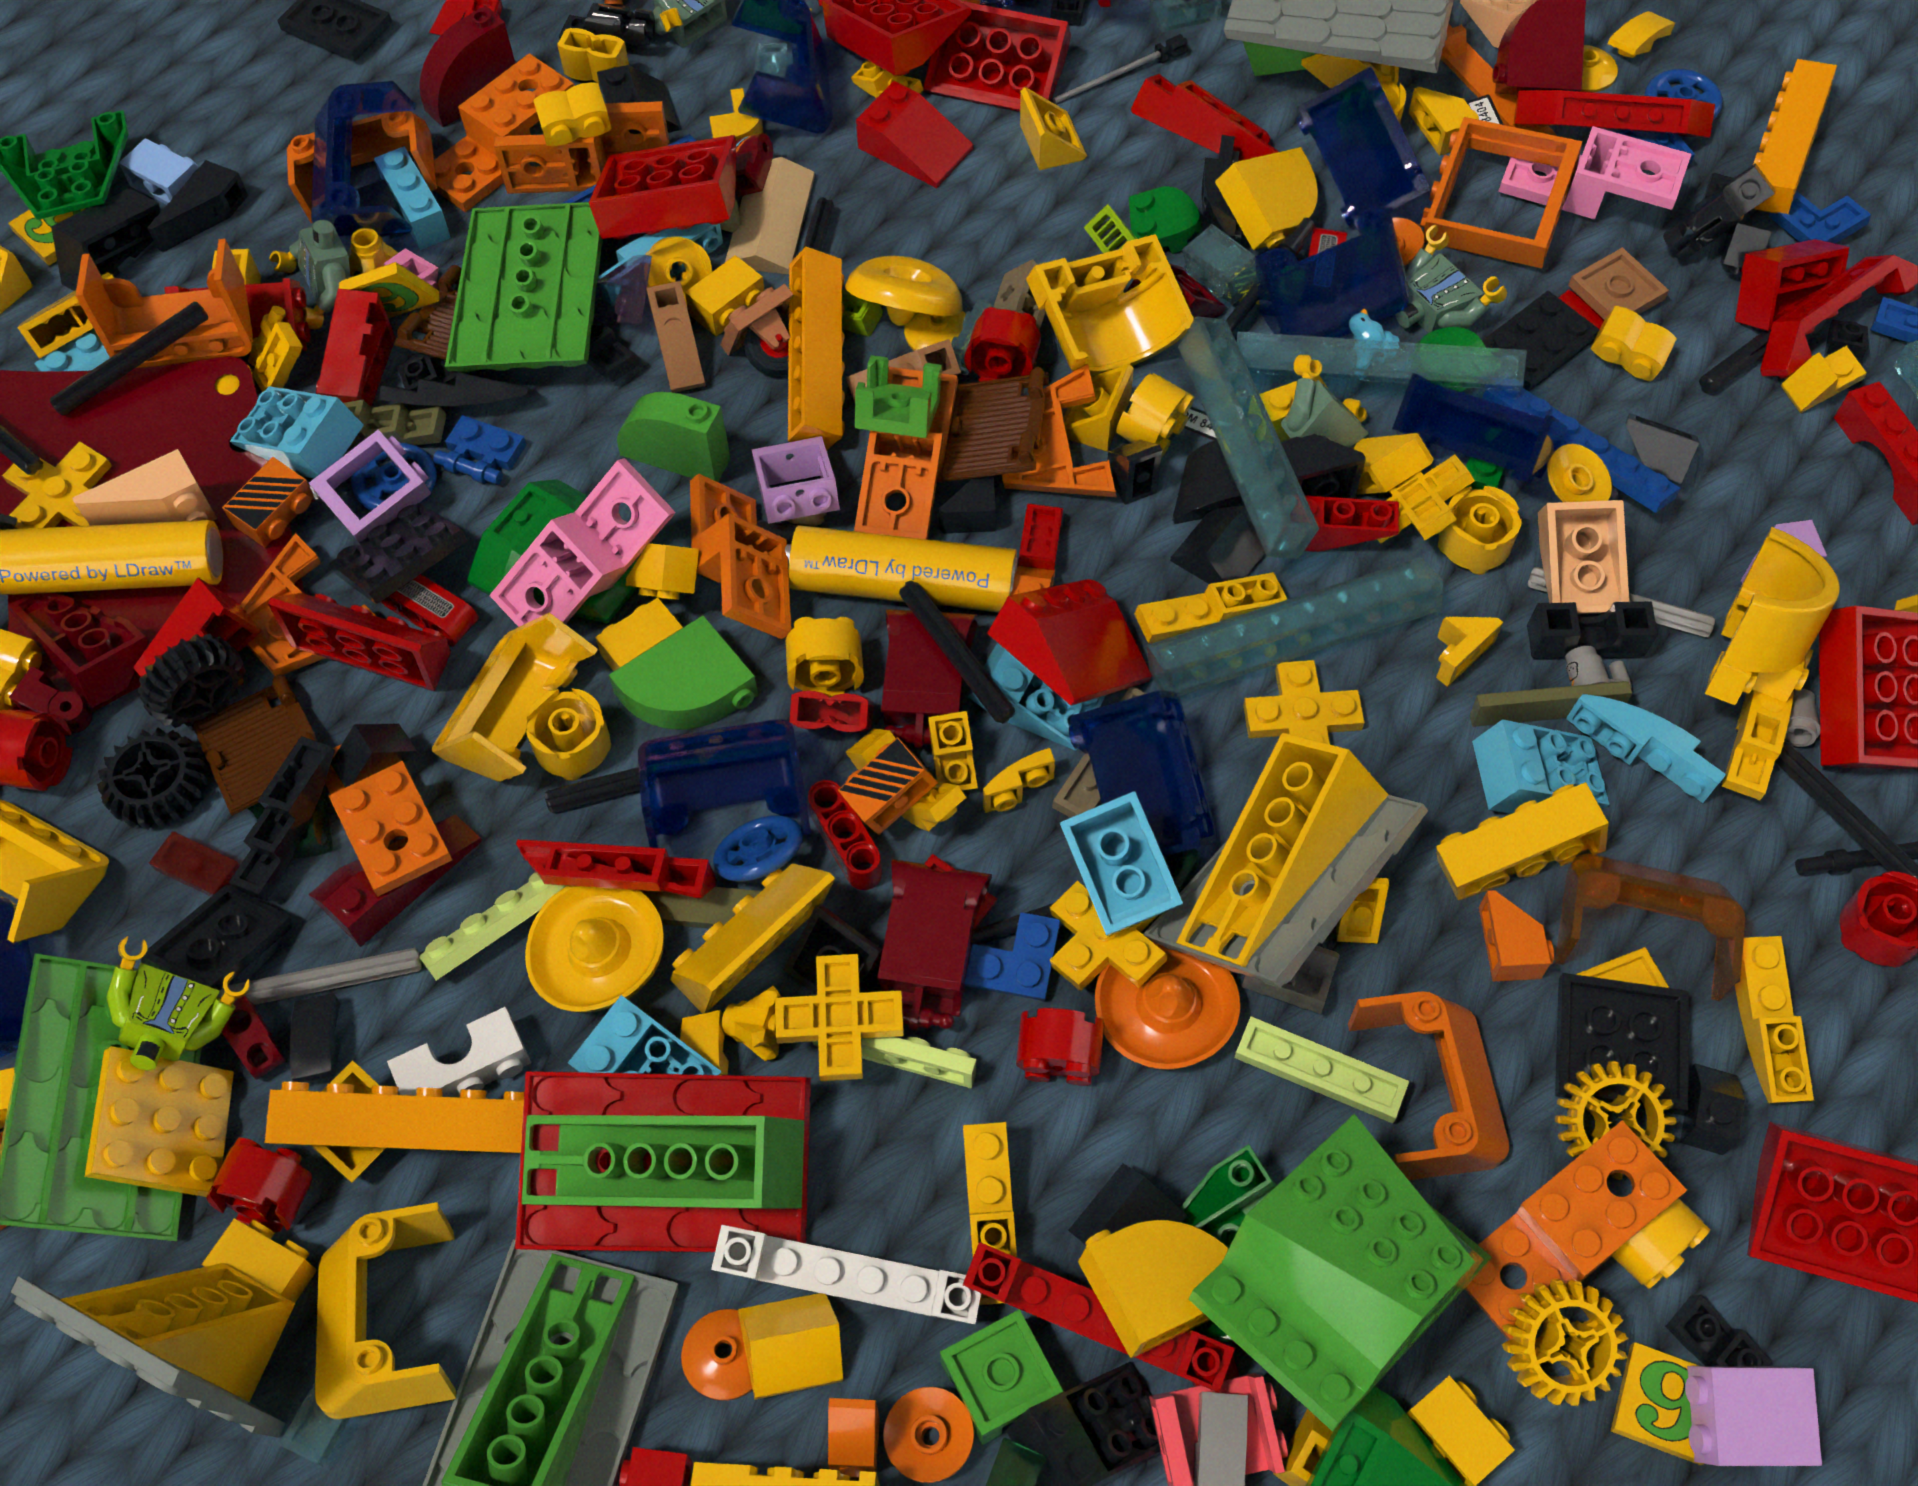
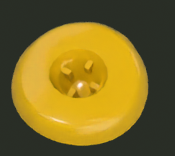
(905, 288)
(593, 947)

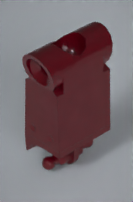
(920, 676)
(930, 940)

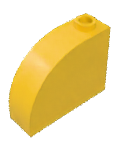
(1270, 195)
(56, 324)
(1147, 1279)

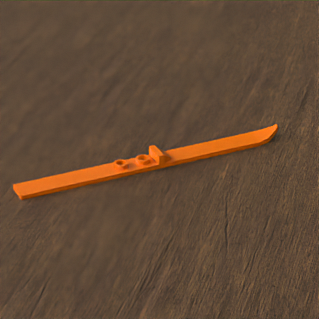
(1478, 76)

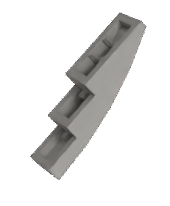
(1221, 1440)

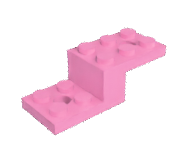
(1607, 164)
(584, 549)

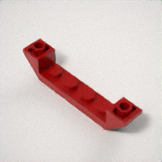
(1614, 112)
(1787, 342)
(1079, 1310)

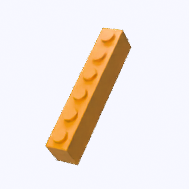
(1793, 130)
(815, 348)
(394, 1119)

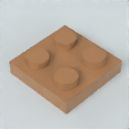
(1618, 282)

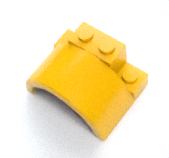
(1101, 322)
(1774, 621)

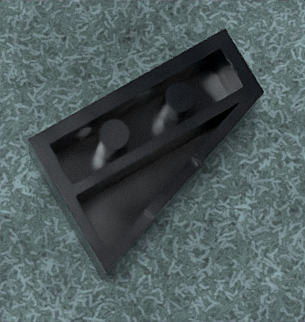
(105, 232)

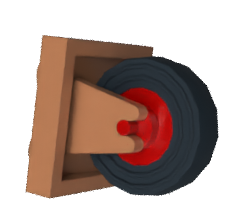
(762, 331)

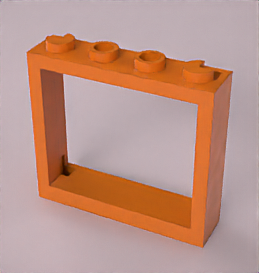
(1512, 143)

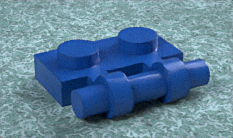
(484, 442)

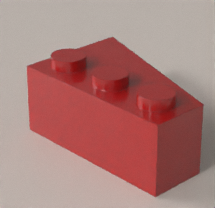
(1784, 277)
(356, 347)
(200, 613)

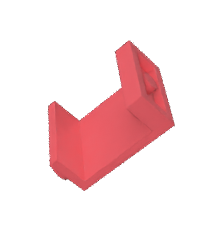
(1177, 1428)

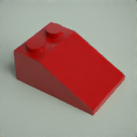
(911, 135)

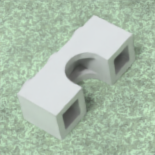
(493, 1055)

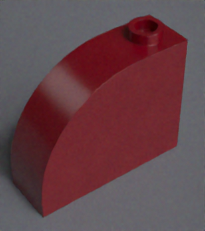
(1542, 48)
(463, 63)

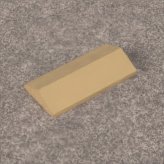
(773, 218)

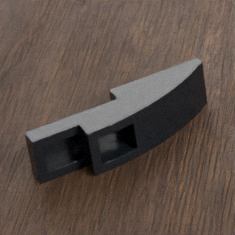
(1213, 203)

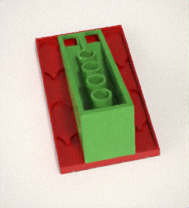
(660, 1160)

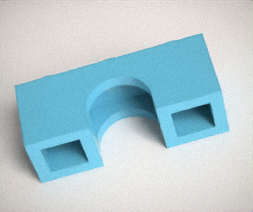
(413, 197)

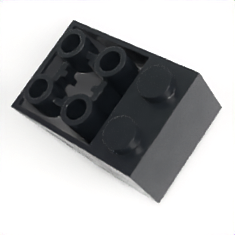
(1091, 1430)

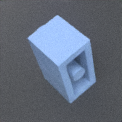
(157, 170)

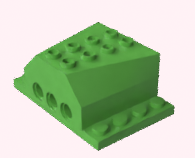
(1338, 1274)

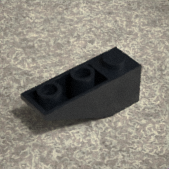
(201, 203)

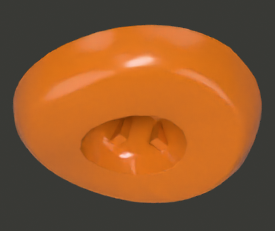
(1174, 1017)

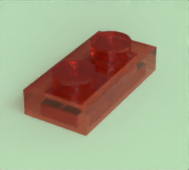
(193, 864)

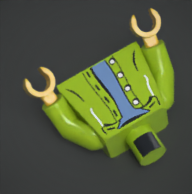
(164, 1011)

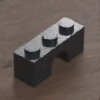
(1620, 632)

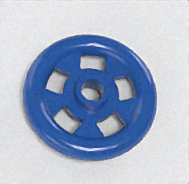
(1688, 80)
(371, 496)
(758, 848)

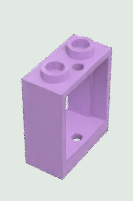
(354, 460)
(808, 461)

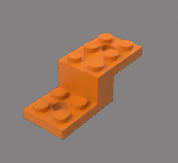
(496, 110)
(580, 162)
(906, 467)
(740, 557)
(379, 811)
(1574, 1221)

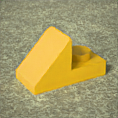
(1823, 378)
(1466, 642)
(1364, 916)

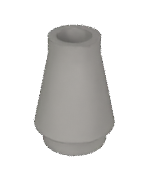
(1804, 720)

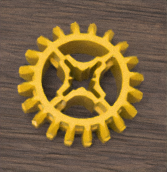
(1626, 1105)
(1596, 1331)

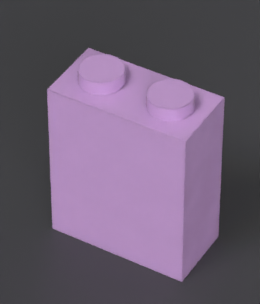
(1753, 1416)

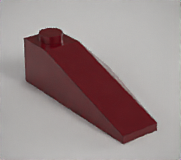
(83, 643)
(355, 906)

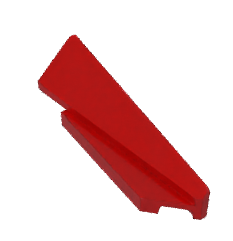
(1199, 117)
(617, 867)

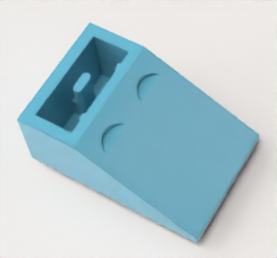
(298, 429)
(1035, 703)
(1533, 762)
(636, 1043)

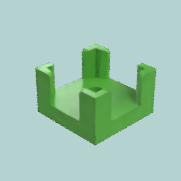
(894, 406)
(999, 1374)

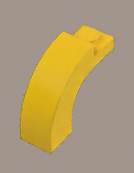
(933, 807)

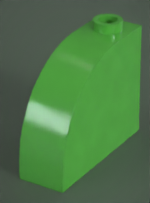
(676, 435)
(685, 680)

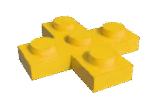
(53, 488)
(1424, 497)
(1302, 707)
(1092, 950)
(839, 1017)

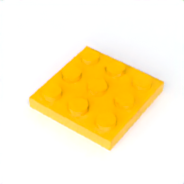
(159, 1124)

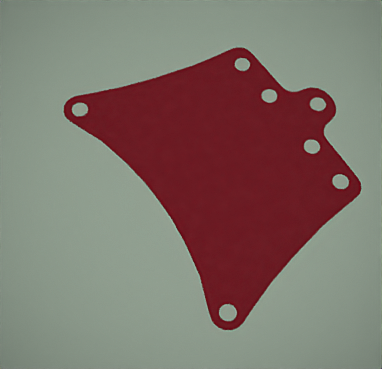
(132, 425)

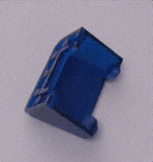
(1363, 146)
(1335, 284)
(1149, 750)

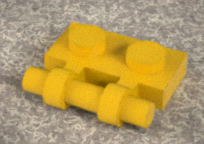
(274, 350)

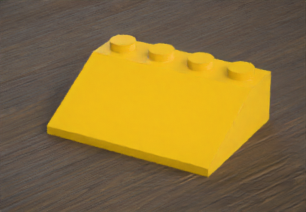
(750, 935)

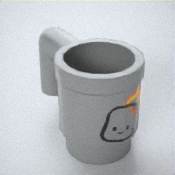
(1586, 668)

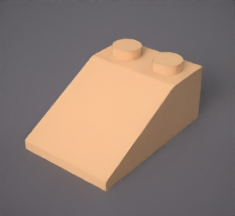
(1494, 15)
(148, 494)
(1584, 553)

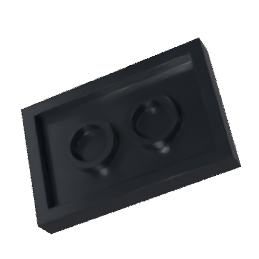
(336, 25)
(1548, 332)
(219, 938)

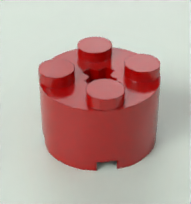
(1003, 344)
(33, 749)
(1883, 919)
(1060, 1045)
(260, 1185)

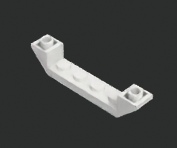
(845, 1275)

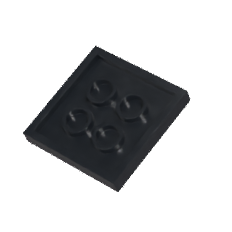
(397, 552)
(1623, 1024)

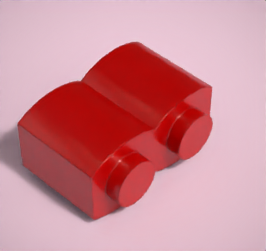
(822, 711)

